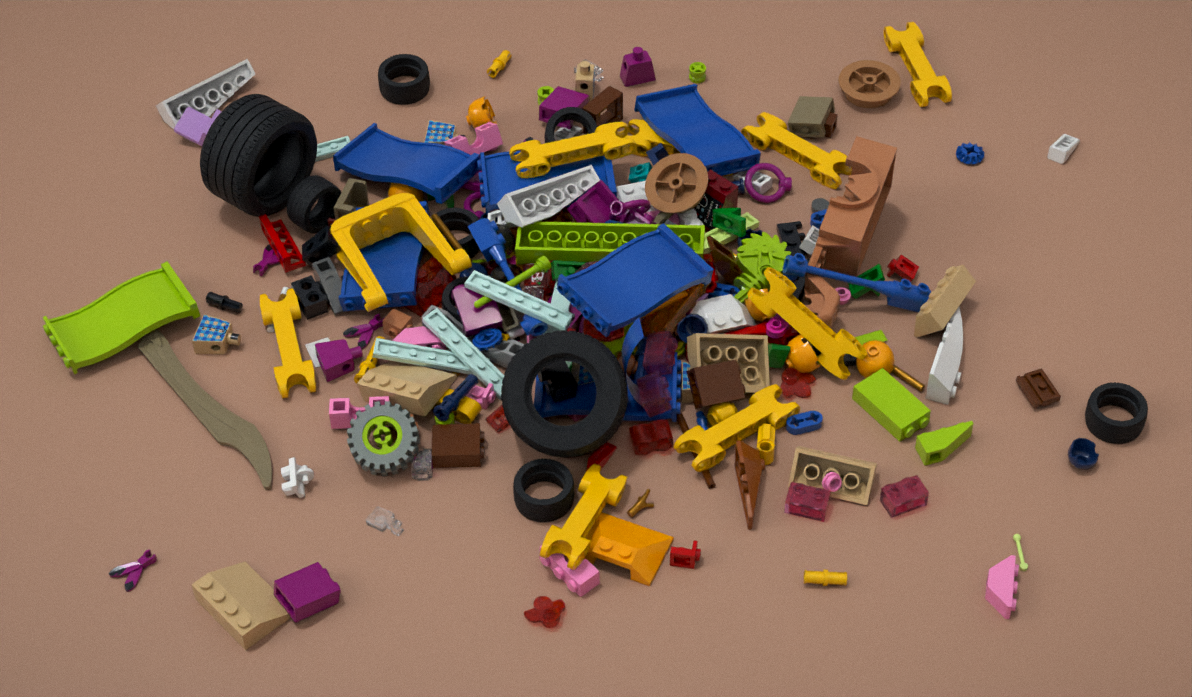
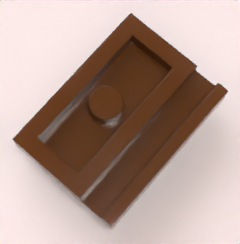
(1038, 388)

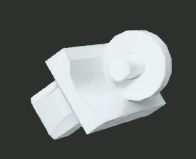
(298, 477)

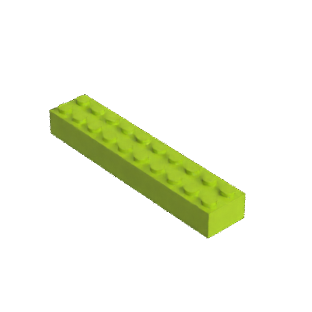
(591, 240)

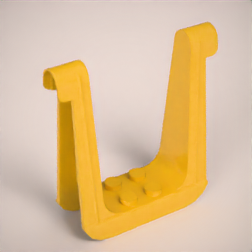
(381, 221)

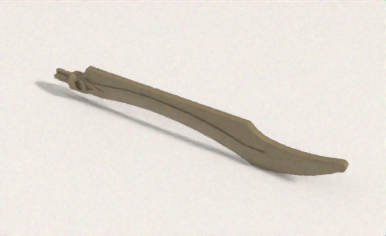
(218, 420)

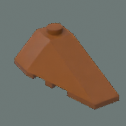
(749, 474)

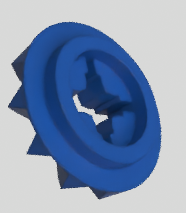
(974, 157)
(493, 338)

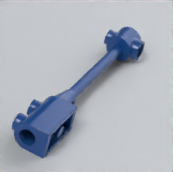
(492, 248)
(898, 294)

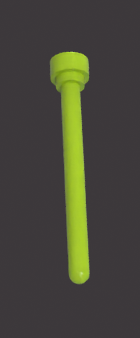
(542, 265)

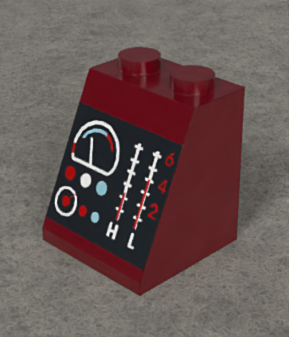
(719, 194)

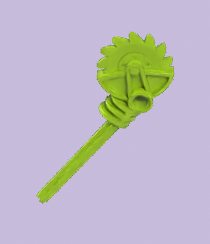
(753, 260)

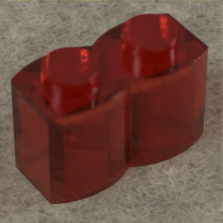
(651, 437)

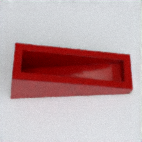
(602, 455)

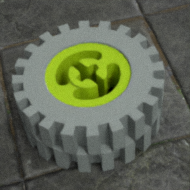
(387, 458)

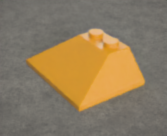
(628, 546)

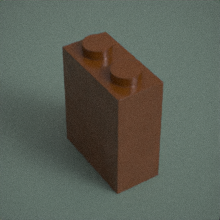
(716, 384)
(457, 445)

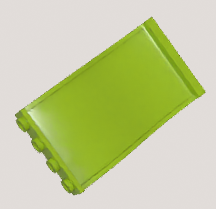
(120, 317)

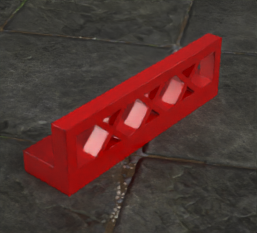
(279, 247)

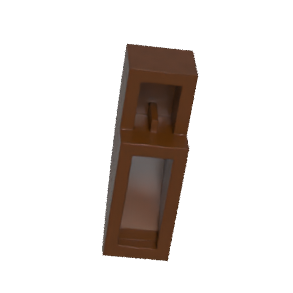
(723, 260)

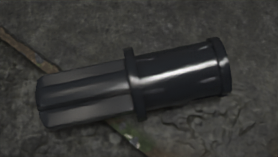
(223, 302)

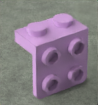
(194, 125)

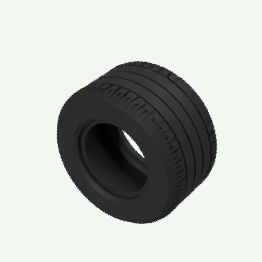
(257, 154)
(592, 430)

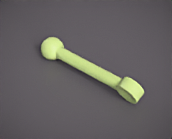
(1023, 566)

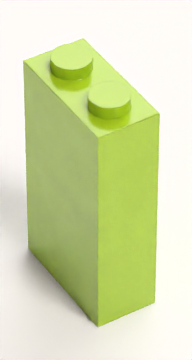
(891, 404)

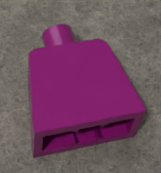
(637, 68)
(336, 358)

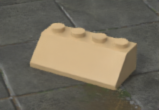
(944, 301)
(856, 475)

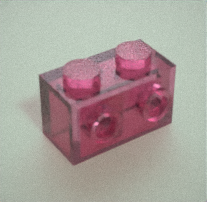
(660, 352)
(654, 393)
(904, 496)
(807, 501)

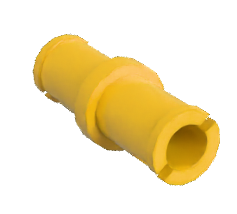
(499, 63)
(825, 577)

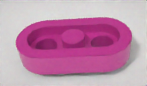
(777, 327)

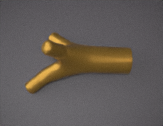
(640, 504)

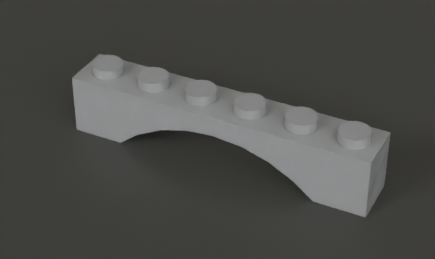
(499, 355)

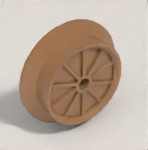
(869, 83)
(676, 183)

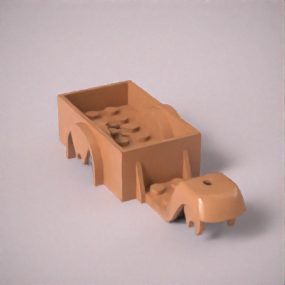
(850, 223)

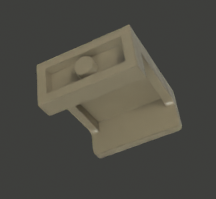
(810, 116)
(353, 194)

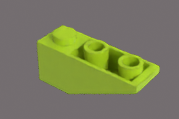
(939, 444)

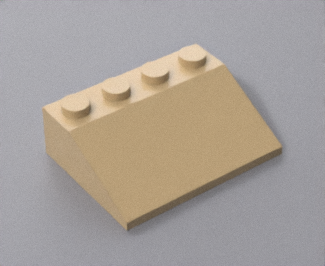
(748, 350)
(406, 384)
(240, 603)

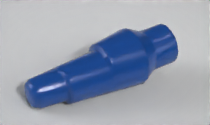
(701, 420)

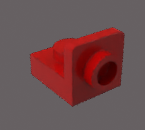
(902, 267)
(685, 557)

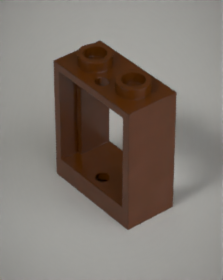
(610, 99)

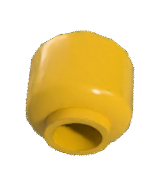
(720, 412)

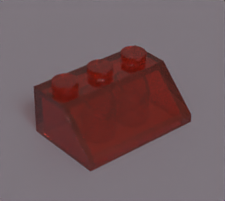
(430, 286)

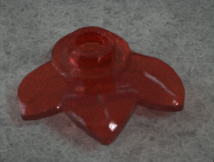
(796, 383)
(545, 611)

